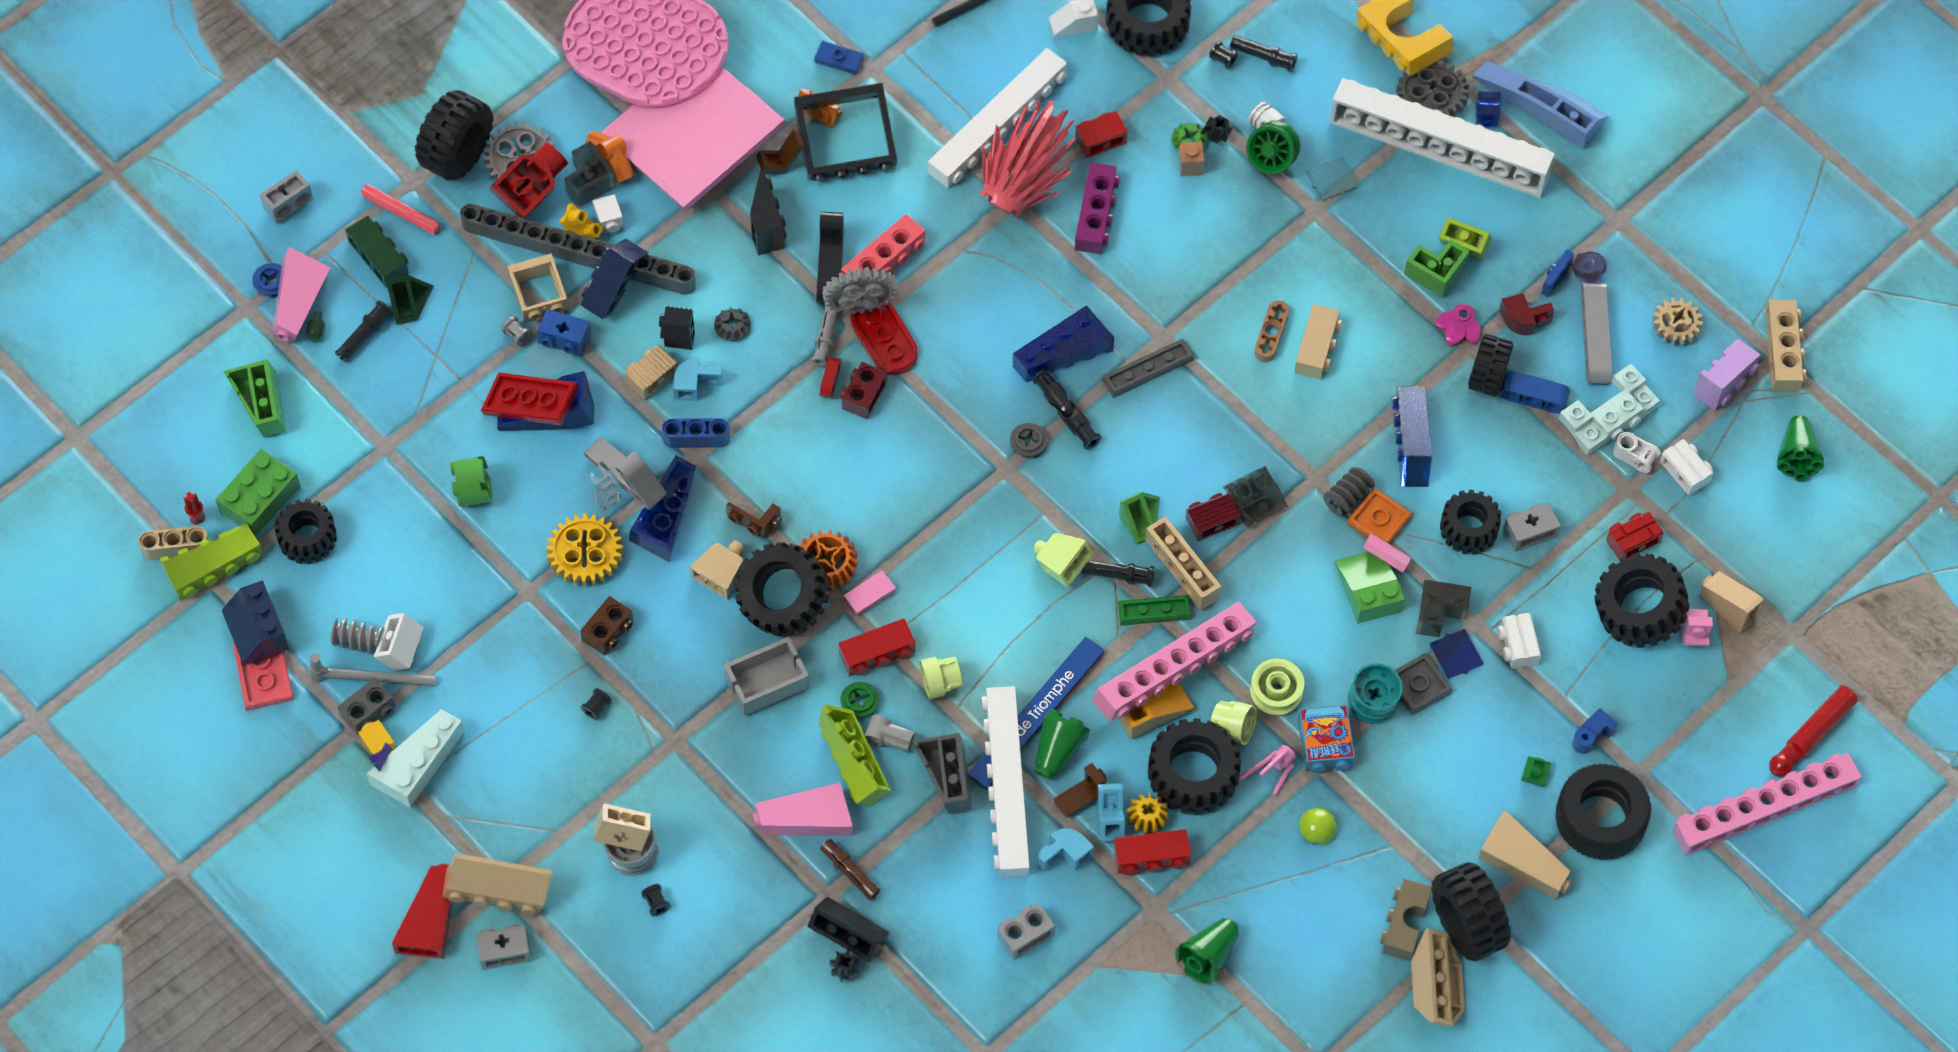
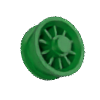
(1273, 147)

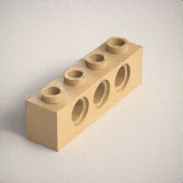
(1784, 377)
(1183, 563)

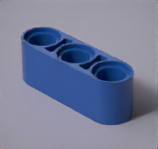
(1534, 392)
(705, 439)

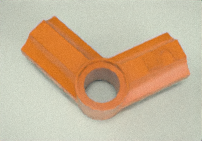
(613, 151)

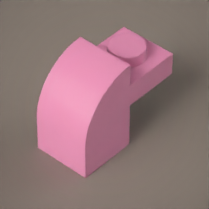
(1696, 628)

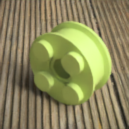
(1272, 700)

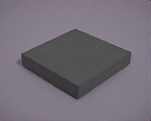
(1421, 684)

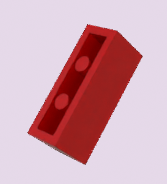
(877, 647)
(1152, 852)

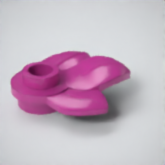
(1457, 327)

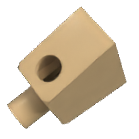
(719, 568)

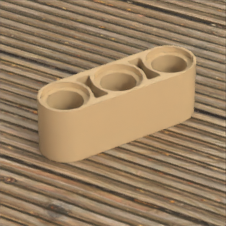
(163, 539)

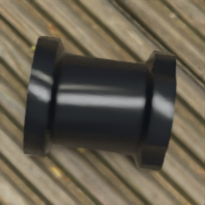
(1223, 55)
(596, 704)
(655, 900)

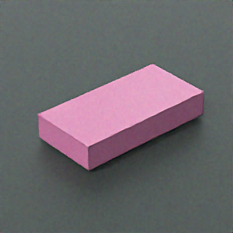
(1386, 552)
(869, 593)

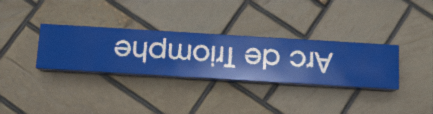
(1047, 698)

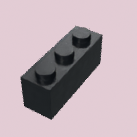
(848, 929)

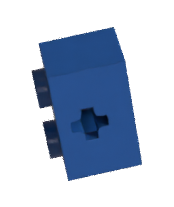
(564, 332)

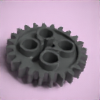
(1435, 88)

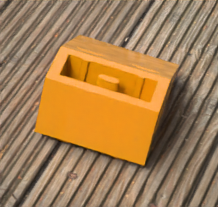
(1157, 711)

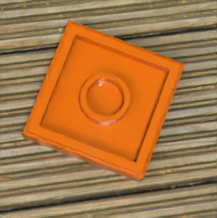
(1379, 516)

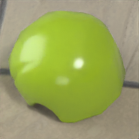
(1318, 826)

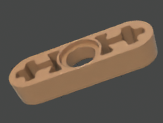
(1270, 322)

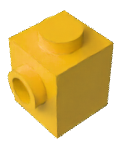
(375, 736)

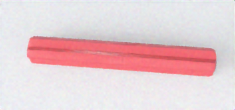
(400, 209)

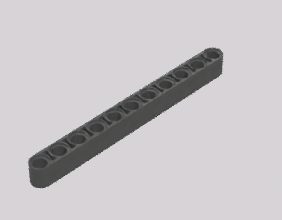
(569, 242)

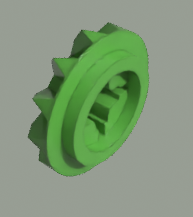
(1179, 134)

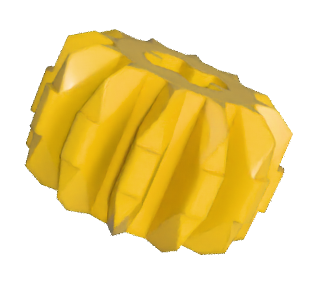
(1148, 821)

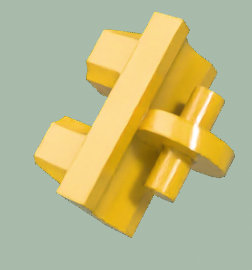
(577, 222)

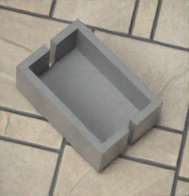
(766, 676)

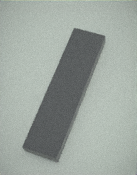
(1148, 368)

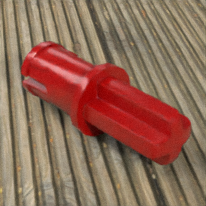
(194, 508)

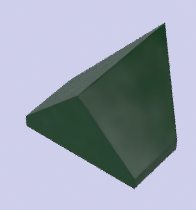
(407, 297)

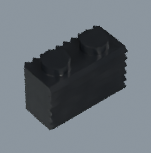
(677, 327)

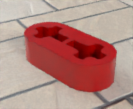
(830, 377)

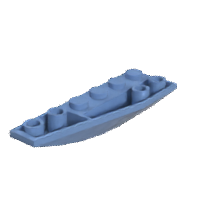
(1545, 102)

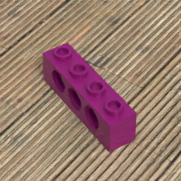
(1098, 177)

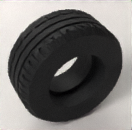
(1611, 783)

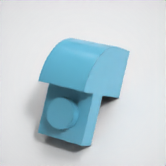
(691, 375)
(1110, 811)
(1067, 845)

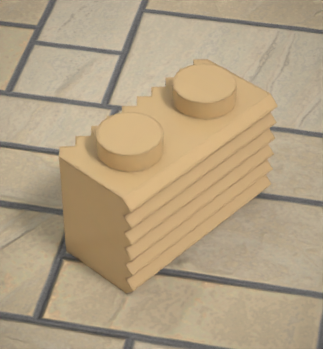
(651, 371)

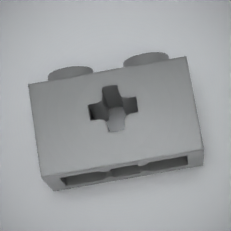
(1531, 526)
(514, 952)

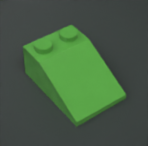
(1370, 586)

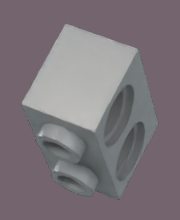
(286, 196)
(1029, 935)

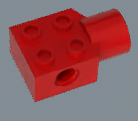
(529, 180)

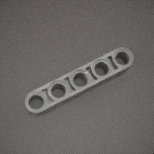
(1596, 333)

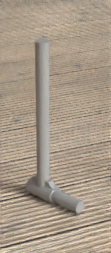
(319, 673)

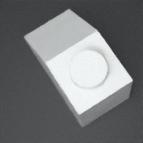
(1074, 18)

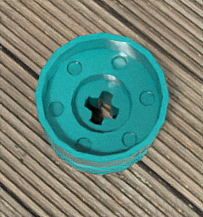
(1378, 681)

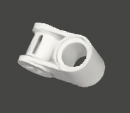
(1636, 453)

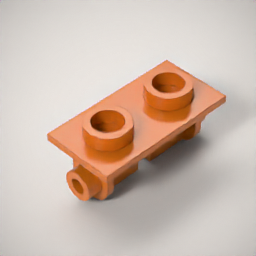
(823, 114)

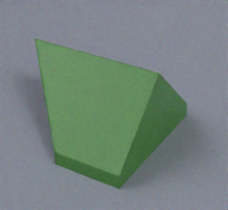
(1139, 513)

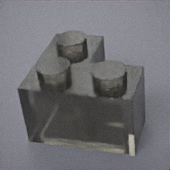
(592, 175)
(1441, 601)

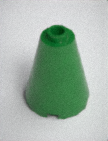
(1208, 950)

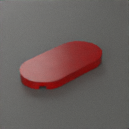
(885, 339)

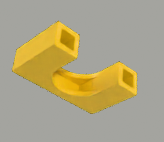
(1409, 53)

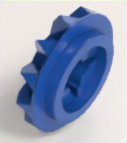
(267, 271)

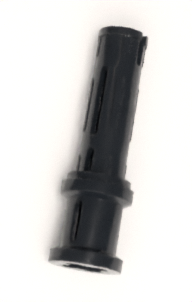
(1272, 55)
(370, 323)
(1130, 575)

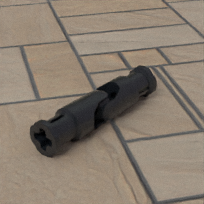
(1057, 397)

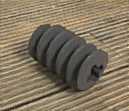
(1348, 490)

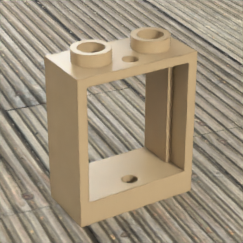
(533, 269)

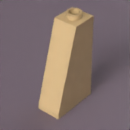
(1524, 857)

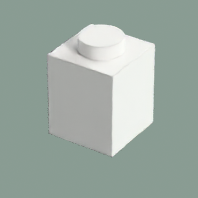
(608, 214)

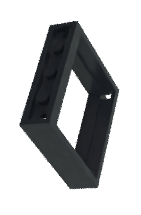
(837, 97)

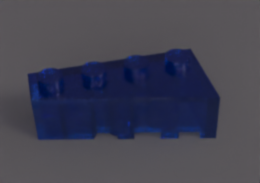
(1066, 343)
(1412, 436)
(659, 527)

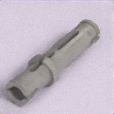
(824, 340)

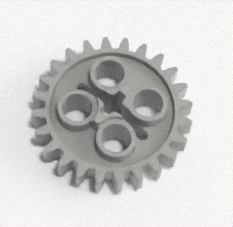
(500, 162)
(859, 290)

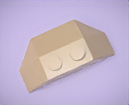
(1437, 979)

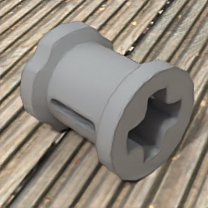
(516, 330)

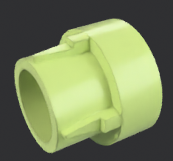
(940, 676)
(1236, 718)

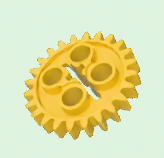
(606, 548)

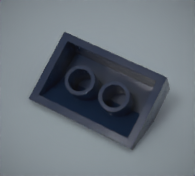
(254, 624)

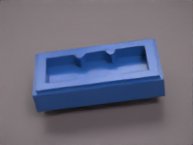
(838, 57)
(1557, 272)

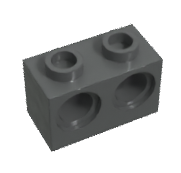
(362, 703)

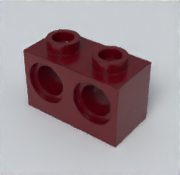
(867, 391)

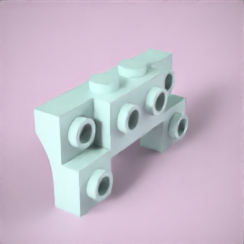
(1615, 415)

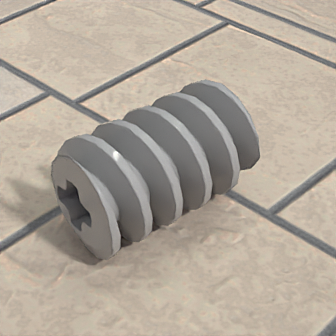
(355, 637)

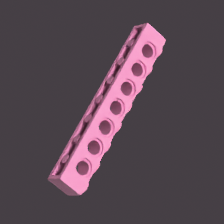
(1163, 662)
(1693, 839)

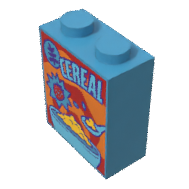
(1326, 738)

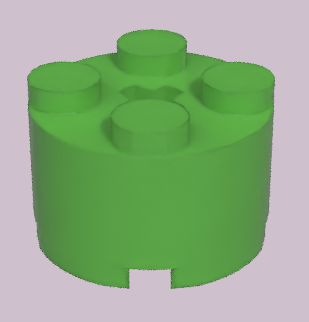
(472, 481)

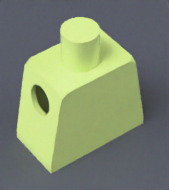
(1063, 557)

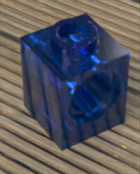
(1487, 109)

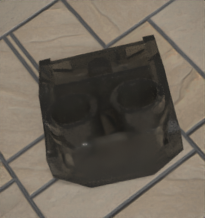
(1256, 496)

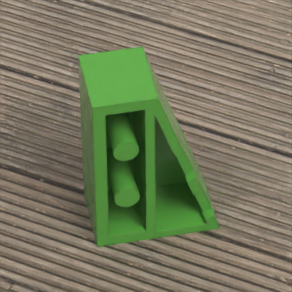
(259, 392)

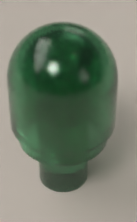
(316, 327)

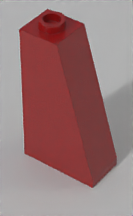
(427, 919)

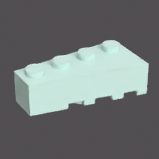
(417, 759)

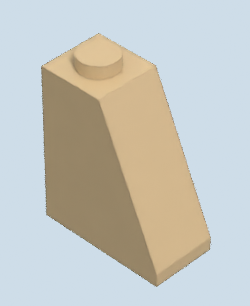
(1731, 600)

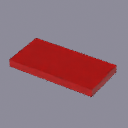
(530, 398)

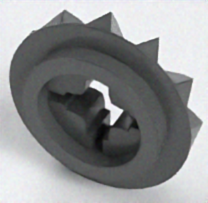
(741, 328)
(1022, 433)

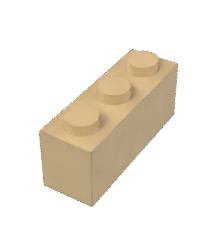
(1318, 342)

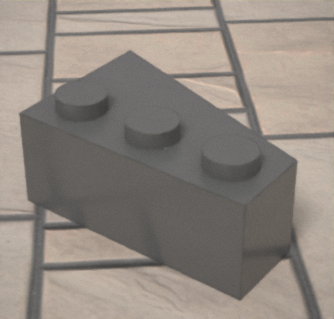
(947, 767)

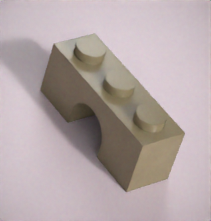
(1411, 900)

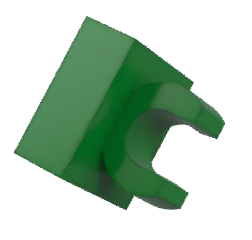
(1536, 771)

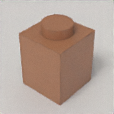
(1191, 159)

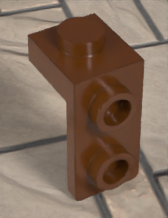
(781, 160)
(762, 527)
(1082, 793)

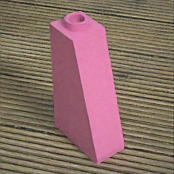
(298, 288)
(806, 813)

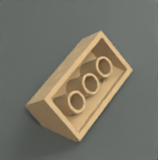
(496, 884)

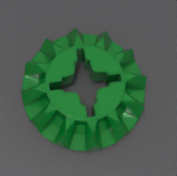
(862, 690)

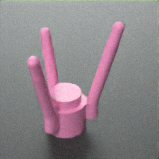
(1280, 760)

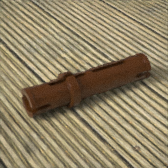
(846, 865)

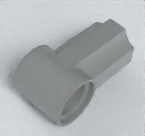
(882, 731)

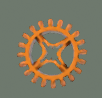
(833, 549)

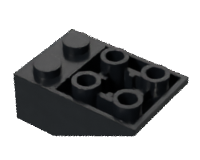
(766, 222)

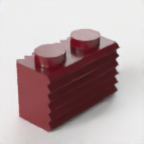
(1213, 516)

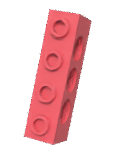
(887, 244)

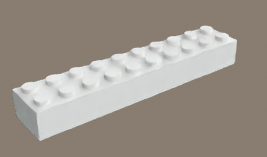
(1441, 137)

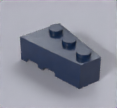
(611, 278)

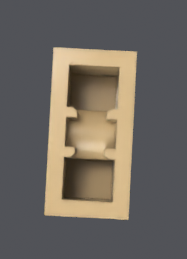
(622, 827)

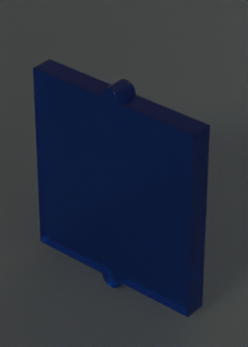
(1456, 654)

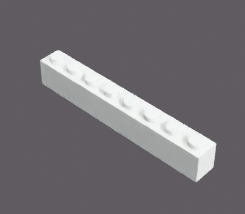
(1025, 90)
(1006, 781)

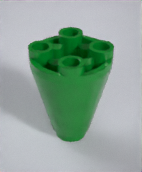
(1800, 451)
(1058, 743)

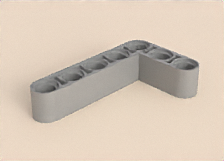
(631, 472)

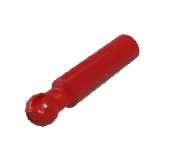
(1813, 730)

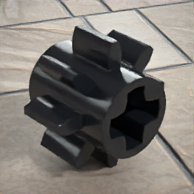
(1217, 129)
(847, 960)

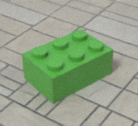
(258, 492)

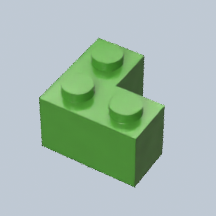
(1437, 271)

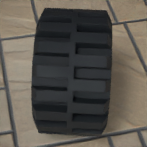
(1490, 365)
(301, 515)
(1470, 538)

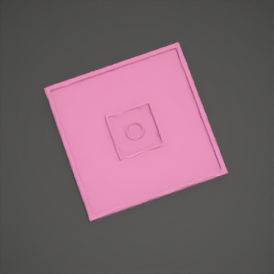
(698, 140)

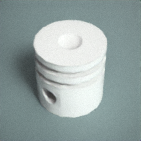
(1263, 113)

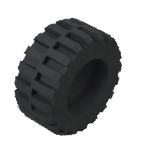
(1148, 36)
(454, 135)
(761, 568)
(1635, 574)
(1200, 738)
(1471, 911)

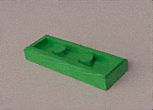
(1154, 610)

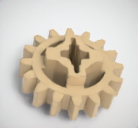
(1678, 313)

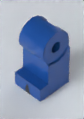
(1592, 730)

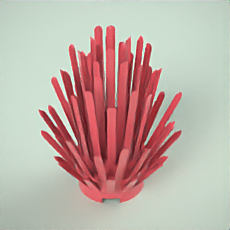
(1017, 172)

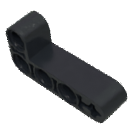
(829, 249)

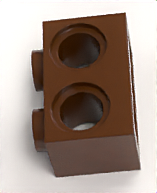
(602, 623)

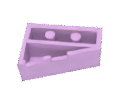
(1726, 375)

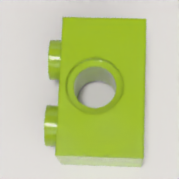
(1467, 236)

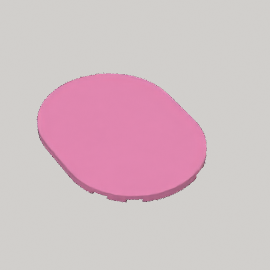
(646, 48)

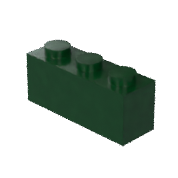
(377, 250)

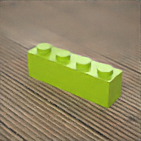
(211, 561)
(853, 755)

